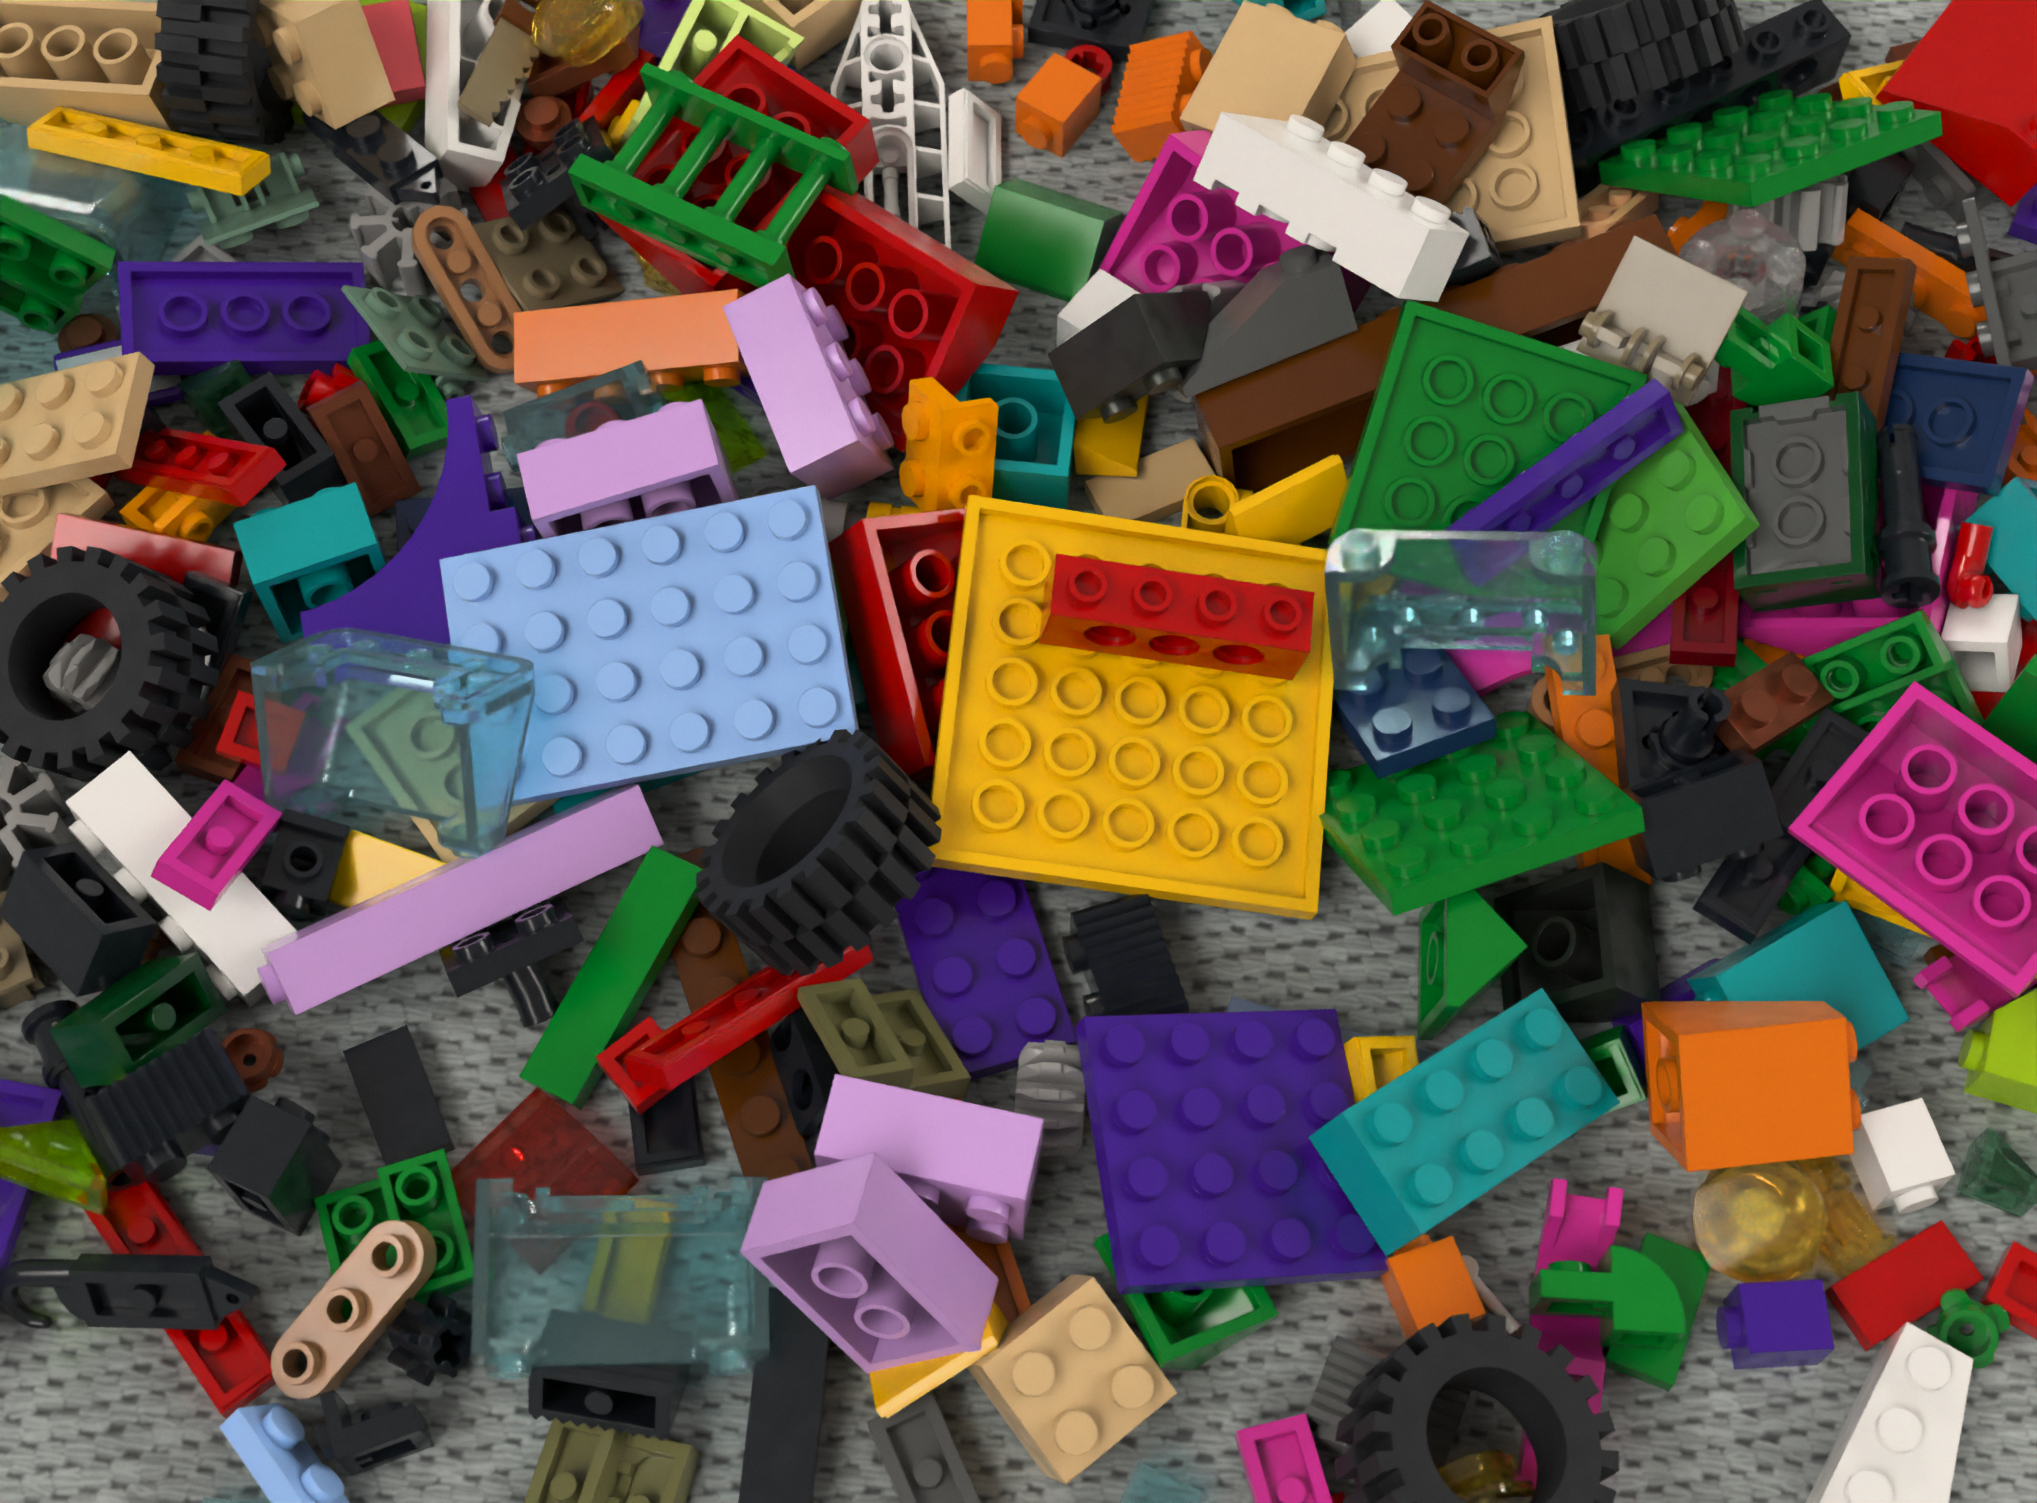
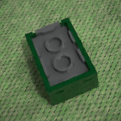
(1816, 494)

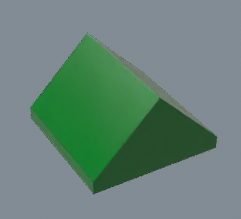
(1045, 238)
(1459, 957)
(1194, 1324)

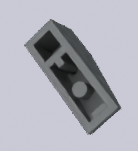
(1273, 318)

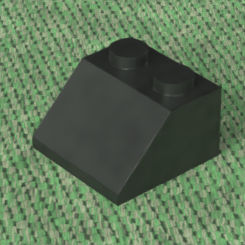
(1131, 353)
(1585, 944)

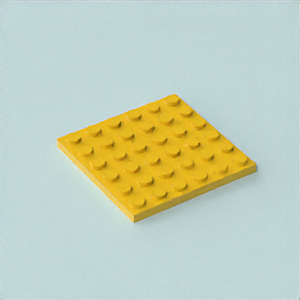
(1119, 762)

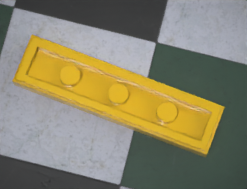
(149, 150)

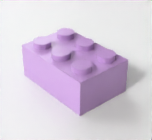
(810, 386)
(627, 471)
(958, 1156)
(870, 1264)

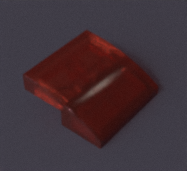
(542, 1148)

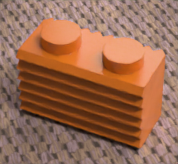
(1156, 91)

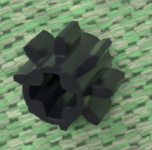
(430, 1338)

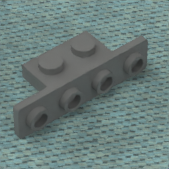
(2006, 291)

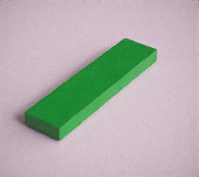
(615, 977)

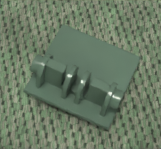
(284, 204)
(418, 337)

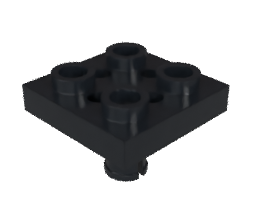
(1061, 24)
(542, 181)
(1671, 720)
(514, 953)

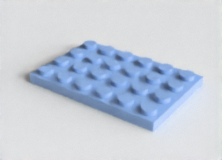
(664, 641)

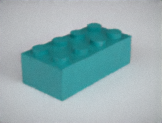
(1463, 1121)

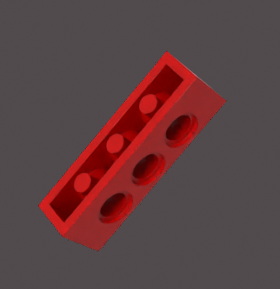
(1176, 617)

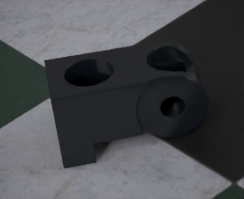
(803, 1070)

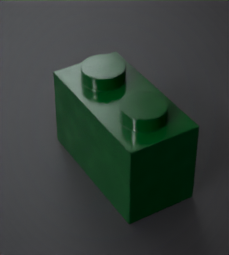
(138, 1019)

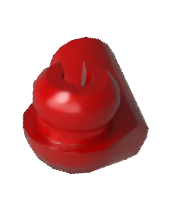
(1966, 578)

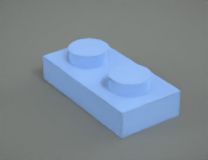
(279, 1456)

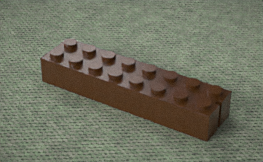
(1320, 398)

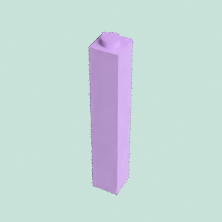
(457, 899)

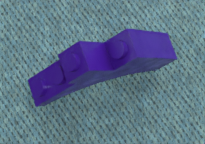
(463, 518)

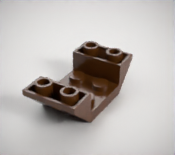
(1440, 104)

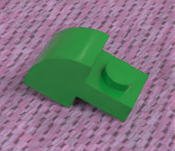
(1775, 360)
(1627, 1294)

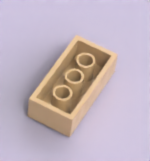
(81, 58)

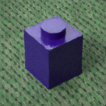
(1775, 1324)

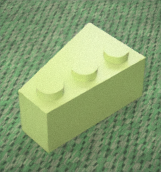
(704, 34)

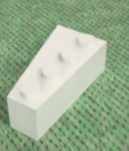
(454, 42)
(1334, 202)
(133, 824)
(1901, 1427)

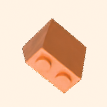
(1749, 1081)

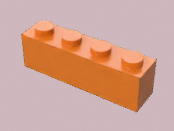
(672, 335)

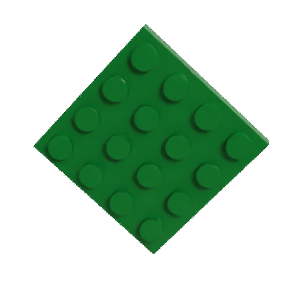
(1769, 147)
(1466, 415)
(1473, 815)

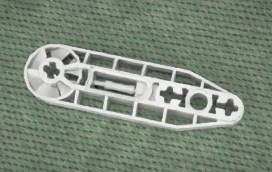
(887, 79)

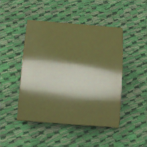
(884, 1037)
(610, 1467)

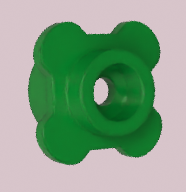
(1987, 1323)

